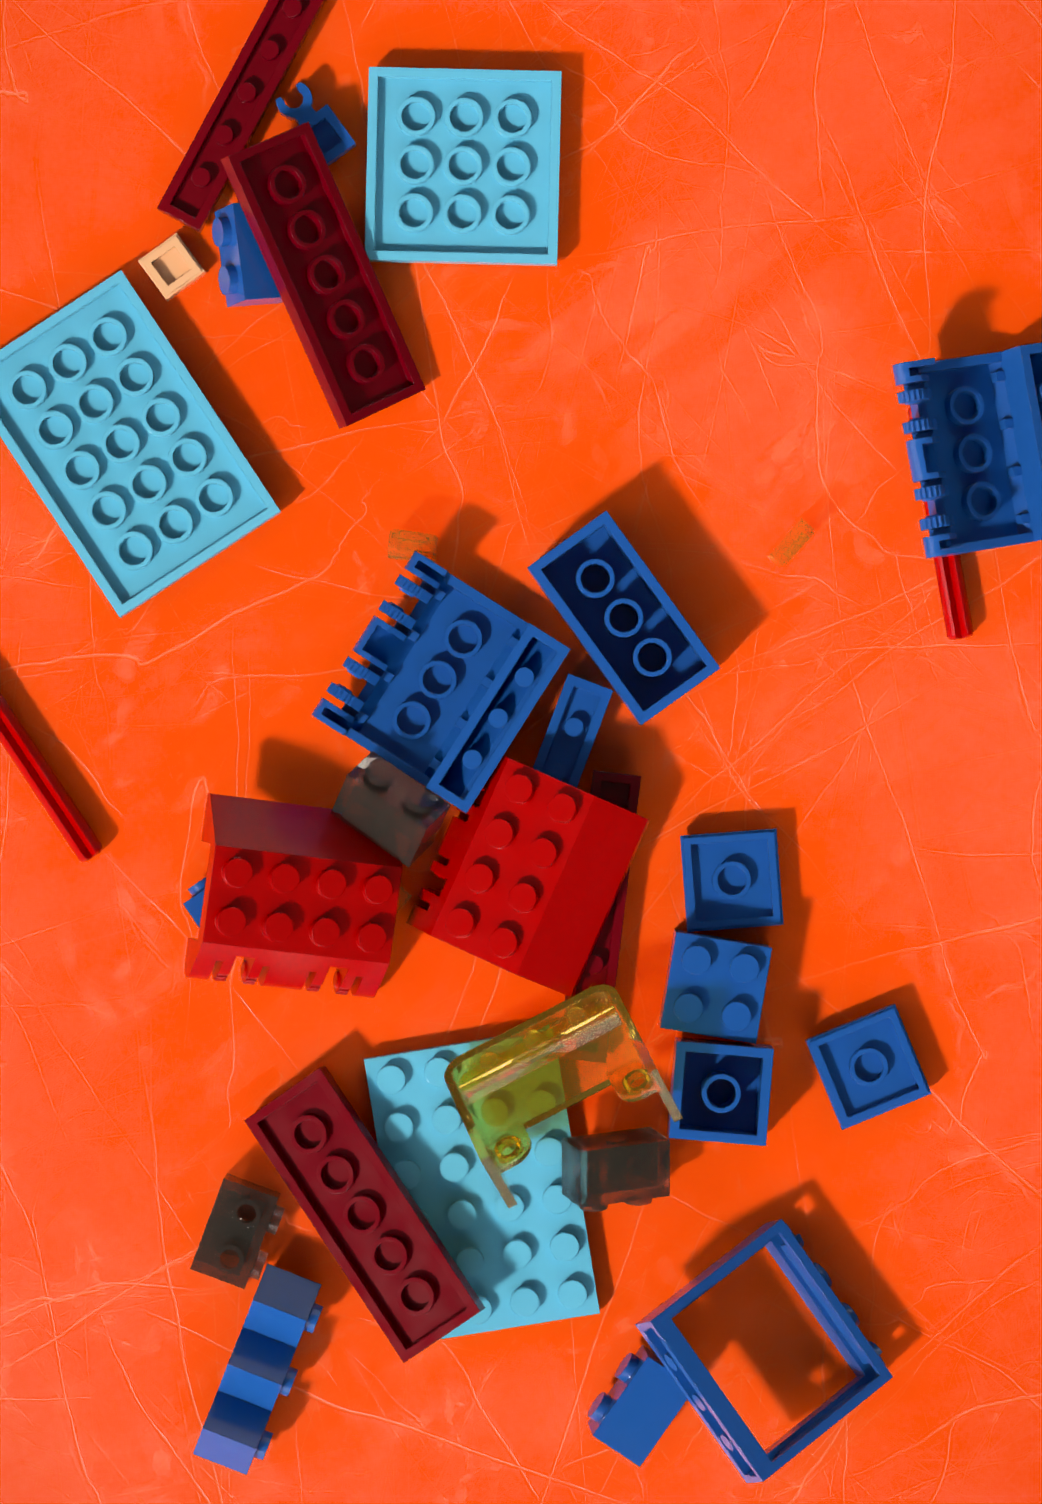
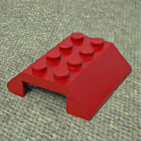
(531, 875)
(293, 898)

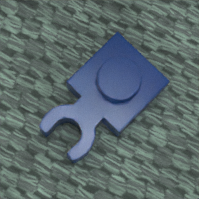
(327, 128)

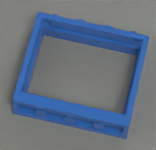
(704, 1393)

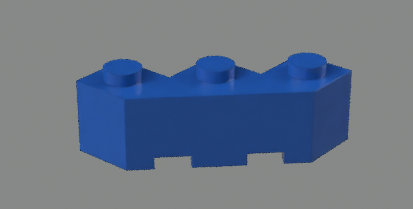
(259, 1370)

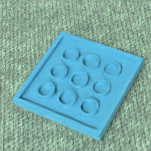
(463, 166)

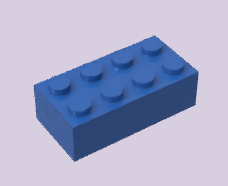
(623, 618)

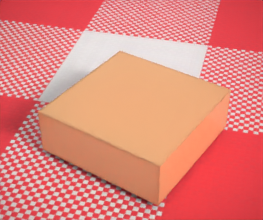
(172, 267)

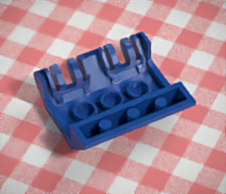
(976, 448)
(444, 683)

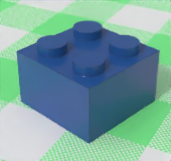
(715, 986)
(721, 1091)

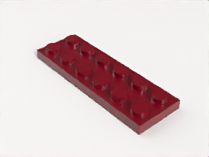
(323, 274)
(364, 1214)

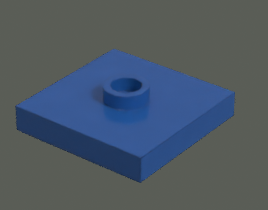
(731, 880)
(868, 1066)

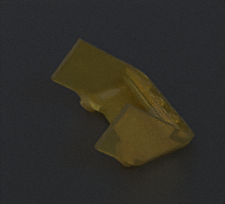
(546, 1069)

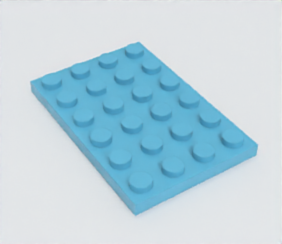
(125, 445)
(520, 1260)

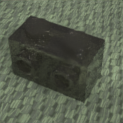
(390, 808)
(615, 1168)
(237, 1230)

